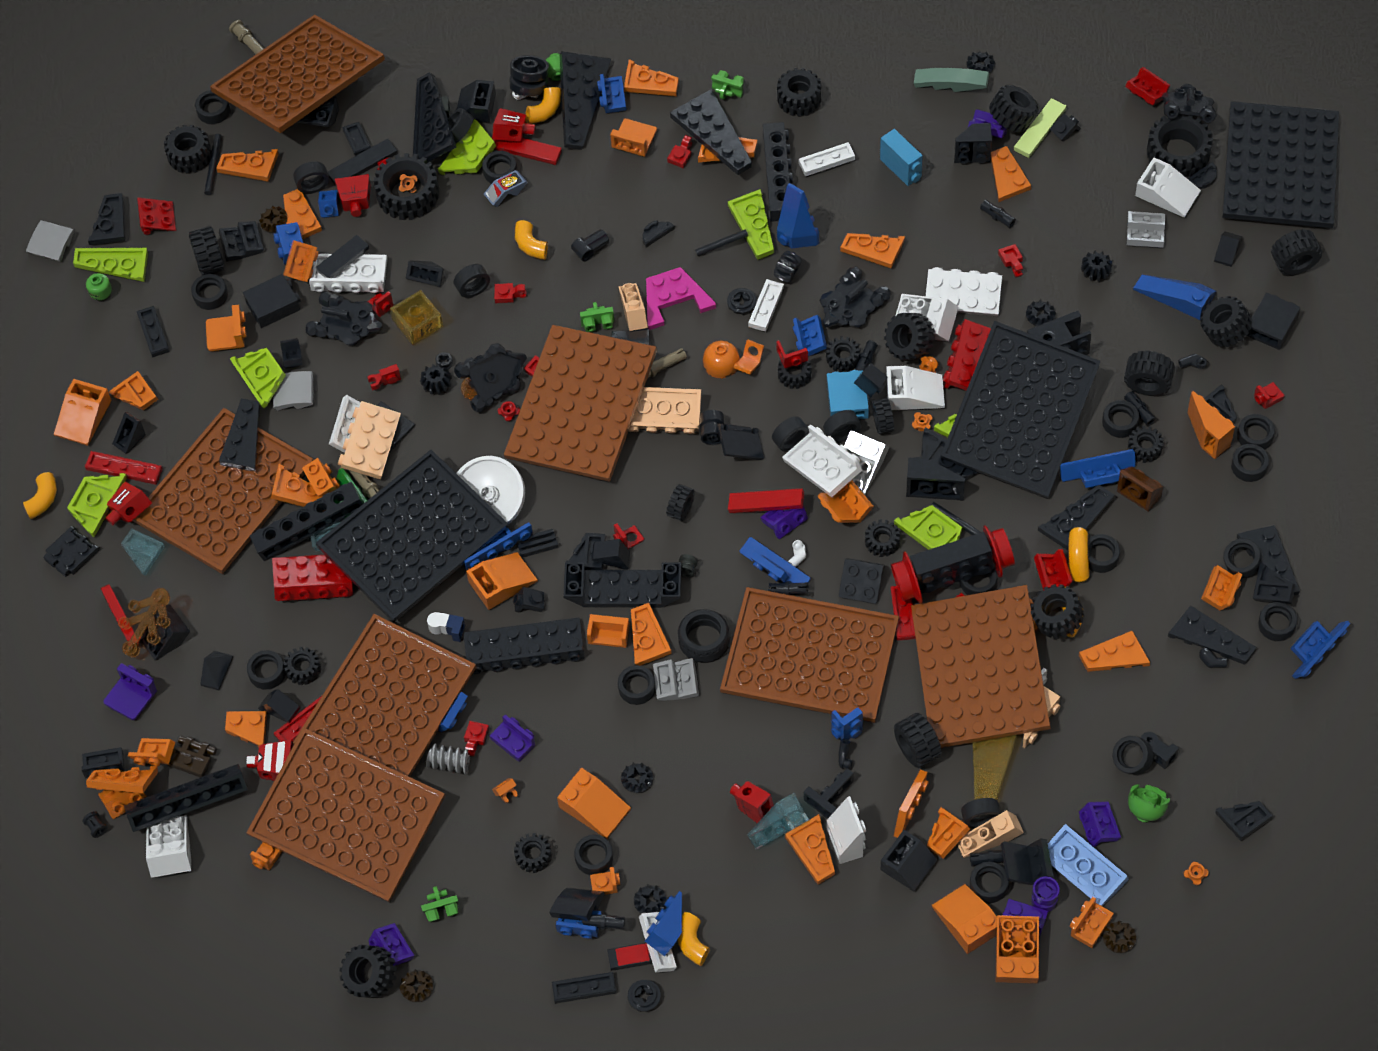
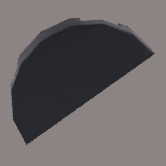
(1204, 177)
(655, 231)

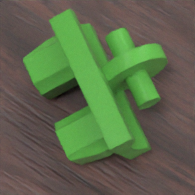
(726, 86)
(595, 316)
(431, 908)

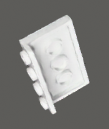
(362, 275)
(970, 291)
(823, 461)

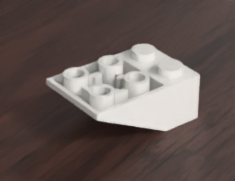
(1167, 188)
(938, 310)
(914, 388)
(871, 458)
(847, 832)
(168, 847)

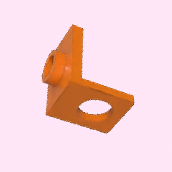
(749, 362)

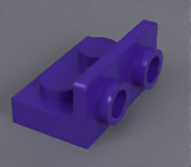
(985, 117)
(784, 520)
(513, 738)
(1099, 823)
(1017, 908)
(393, 941)

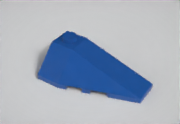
(795, 223)
(1181, 295)

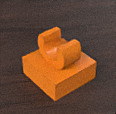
(505, 787)

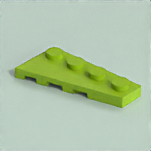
(751, 215)
(119, 262)

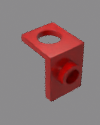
(382, 302)
(791, 359)
(622, 535)

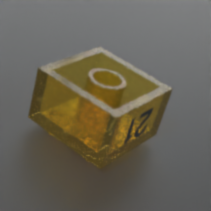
(416, 317)

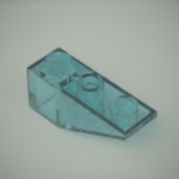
(779, 820)

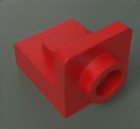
(1268, 395)

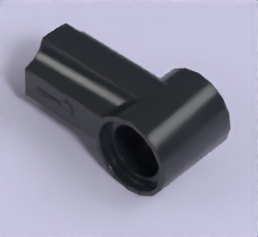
(586, 247)

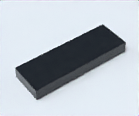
(342, 257)
(153, 331)
(583, 987)

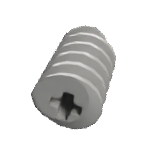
(448, 759)

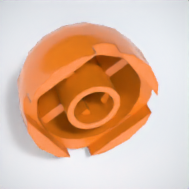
(720, 359)

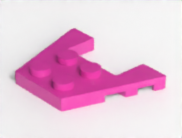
(670, 289)

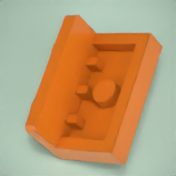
(300, 261)
(320, 477)
(1221, 588)
(153, 752)
(115, 801)
(1090, 923)

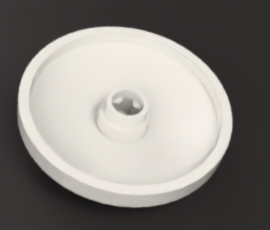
(496, 484)

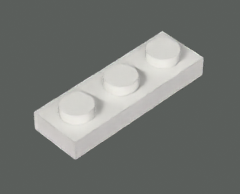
(826, 159)
(766, 305)
(343, 422)
(660, 962)

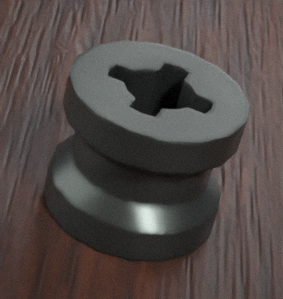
(688, 564)

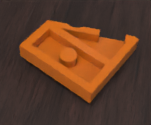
(134, 392)
(247, 725)
(946, 833)

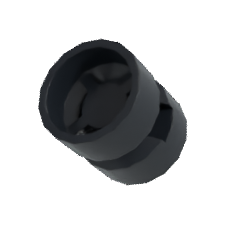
(708, 423)

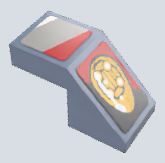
(508, 184)

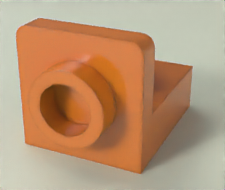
(265, 856)
(605, 881)

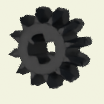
(787, 266)
(1096, 266)
(436, 379)

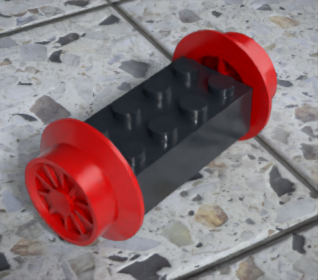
(952, 563)

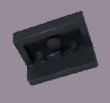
(102, 760)

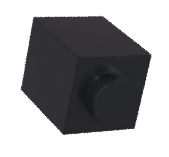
(871, 380)

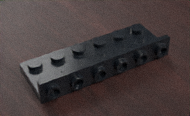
(524, 645)

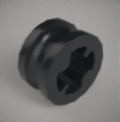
(444, 356)

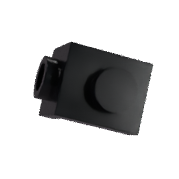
(1065, 126)
(291, 353)
(529, 599)

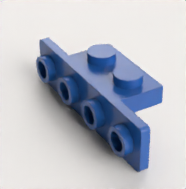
(1098, 469)
(502, 542)
(772, 563)
(1314, 644)

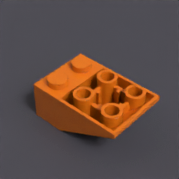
(82, 411)
(1211, 428)
(500, 578)
(1017, 949)

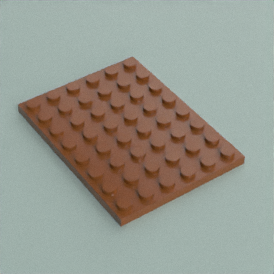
(297, 73)
(580, 402)
(214, 506)
(809, 654)
(980, 666)
(390, 695)
(346, 814)

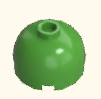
(1147, 802)

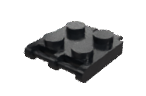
(69, 552)

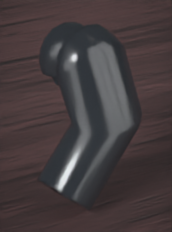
(1193, 360)
(843, 754)

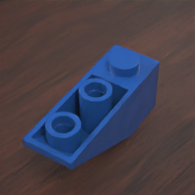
(668, 926)

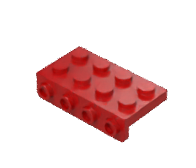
(966, 353)
(308, 578)

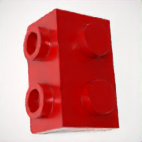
(1148, 86)
(1053, 569)

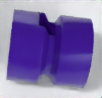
(1045, 893)

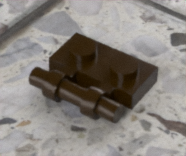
(190, 761)

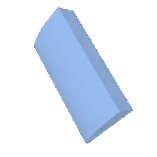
(1085, 866)

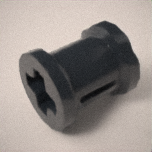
(95, 824)

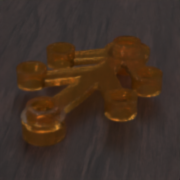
(147, 620)

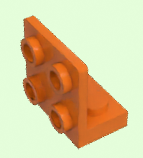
(633, 137)

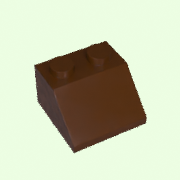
(1139, 488)

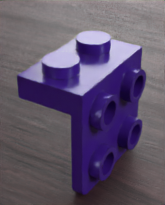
(131, 692)

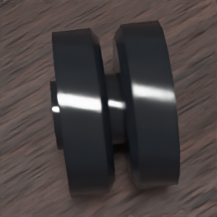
(528, 75)

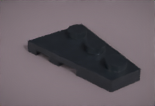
(110, 221)

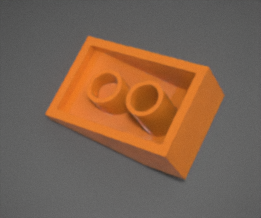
(593, 803)
(967, 918)

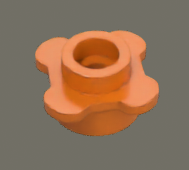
(404, 179)
(929, 364)
(920, 426)
(1196, 867)

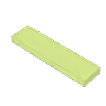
(1040, 128)

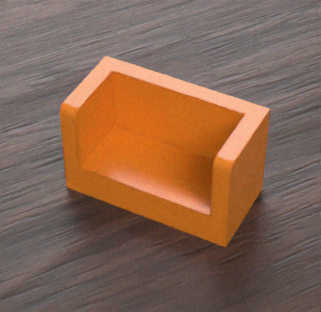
(608, 630)

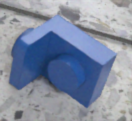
(328, 203)

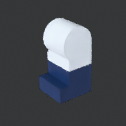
(446, 624)

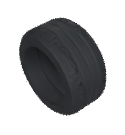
(703, 618)

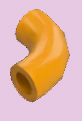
(546, 108)
(527, 242)
(44, 496)
(1078, 554)
(688, 940)

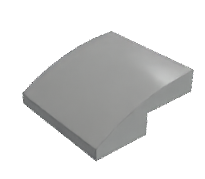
(1145, 229)
(50, 240)
(294, 391)
(676, 679)

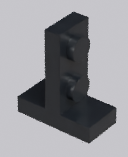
(823, 802)

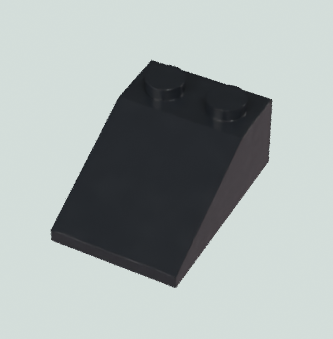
(933, 481)

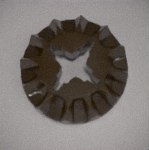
(281, 218)
(1122, 945)
(423, 990)

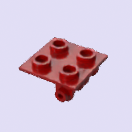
(155, 215)

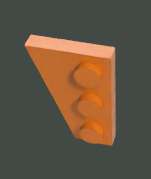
(643, 80)
(292, 489)
(647, 636)
(910, 802)
(811, 847)

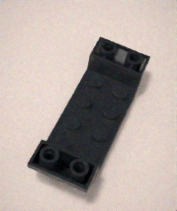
(622, 587)

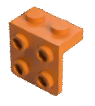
(226, 331)
(847, 505)

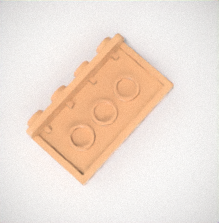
(668, 410)
(369, 440)

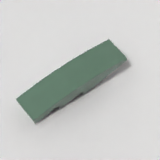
(954, 78)

